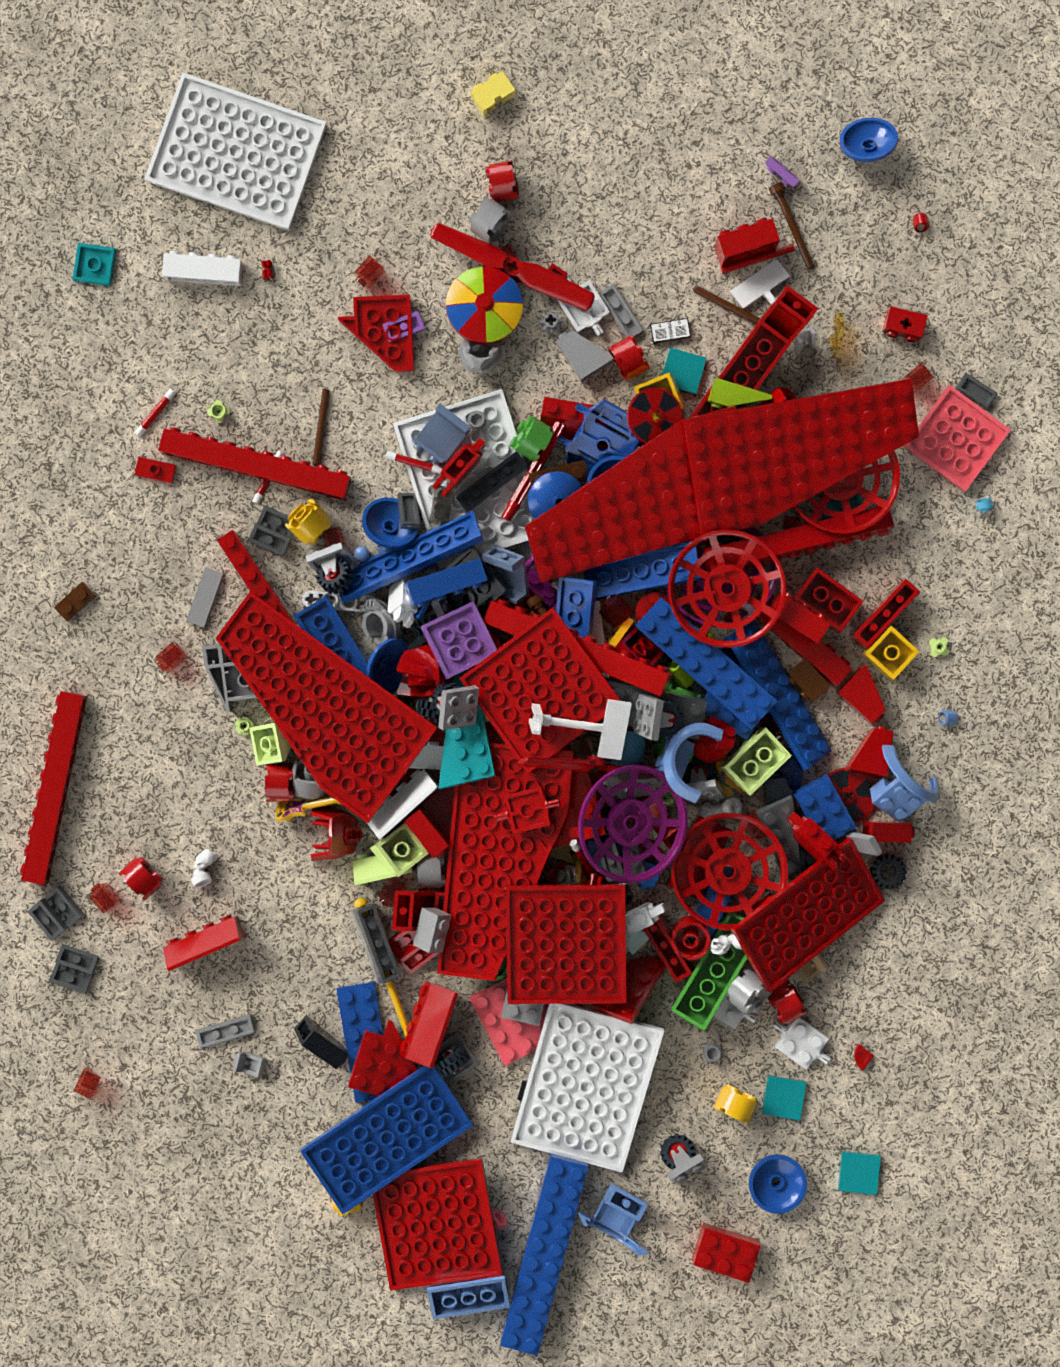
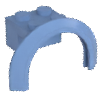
(677, 755)
(902, 794)
(617, 1216)

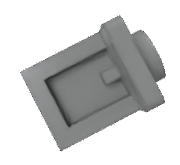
(249, 1063)

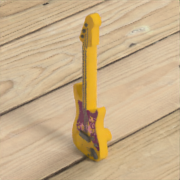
(287, 810)

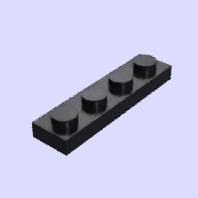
(492, 482)

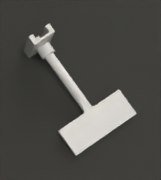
(761, 285)
(612, 730)

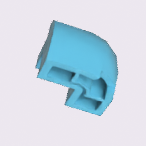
(632, 750)

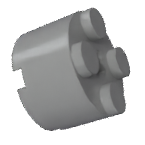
(489, 220)
(304, 783)
(429, 873)
(748, 993)

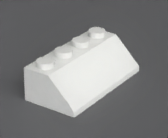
(403, 803)

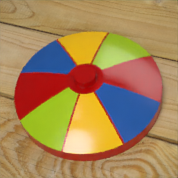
(484, 305)

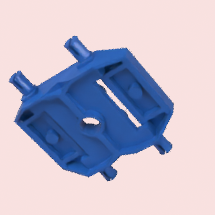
(585, 442)

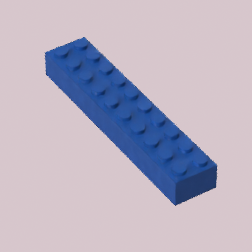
(543, 1254)

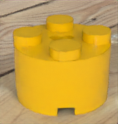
(308, 522)
(736, 1105)

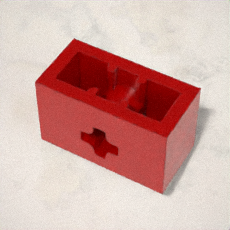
(914, 321)

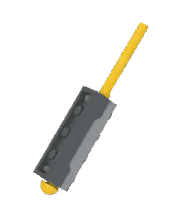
(378, 951)

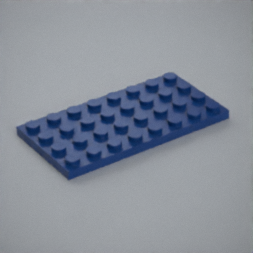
(386, 1137)

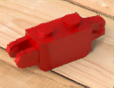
(460, 466)
(815, 840)

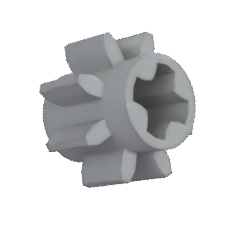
(546, 324)

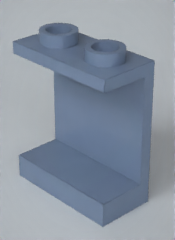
(441, 435)
(511, 570)

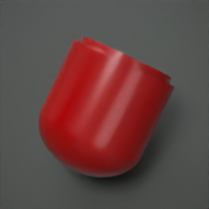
(919, 219)

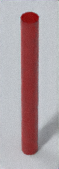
(757, 259)

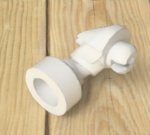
(730, 805)
(203, 860)
(722, 944)

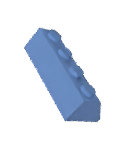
(468, 1297)

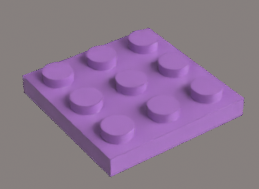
(459, 640)

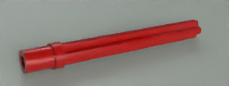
(522, 490)

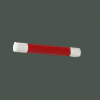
(155, 412)
(413, 462)
(259, 494)
(580, 854)

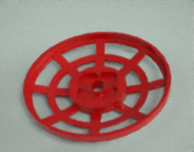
(848, 488)
(717, 597)
(728, 857)

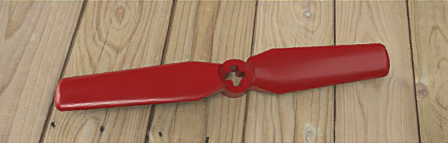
(529, 274)
(571, 764)

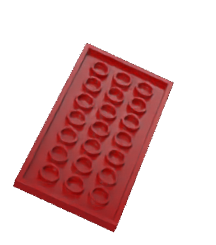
(807, 916)

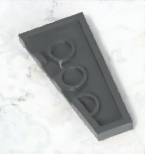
(775, 818)

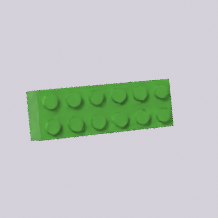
(710, 981)

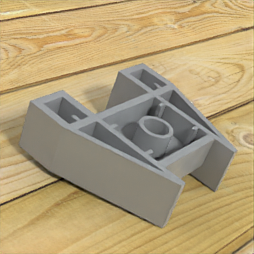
(225, 676)

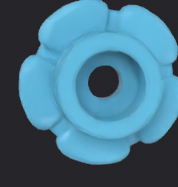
(984, 505)

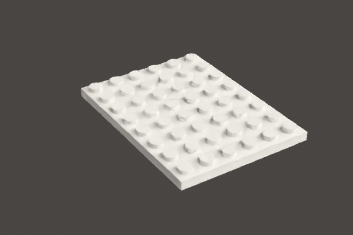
(235, 151)
(497, 435)
(587, 1085)

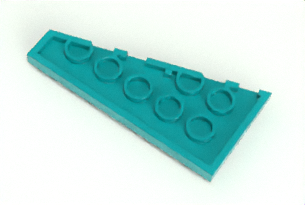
(466, 751)

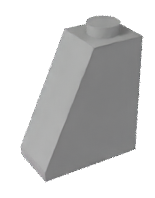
(582, 354)

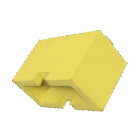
(491, 92)

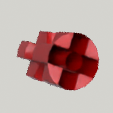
(267, 273)

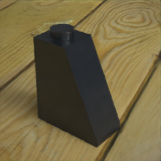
(777, 788)
(320, 1042)

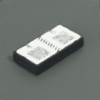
(670, 330)

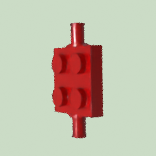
(527, 810)

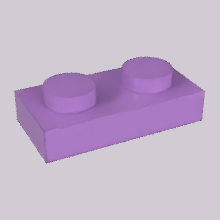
(776, 167)
(417, 325)

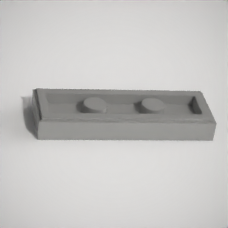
(621, 312)
(205, 597)
(863, 842)
(225, 1031)

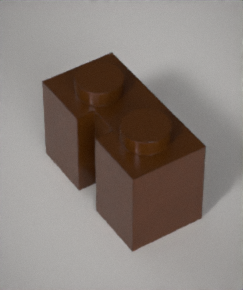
(808, 680)

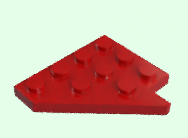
(367, 326)
(641, 979)
(380, 1062)

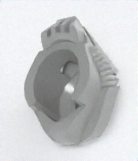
(480, 357)
(383, 625)

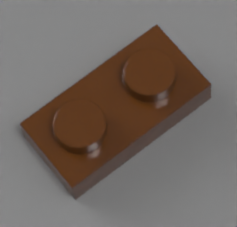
(75, 601)

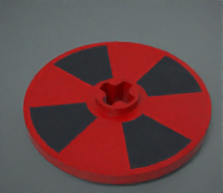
(647, 403)
(860, 803)

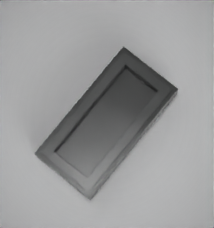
(976, 391)
(408, 511)

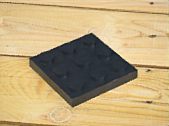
(482, 596)

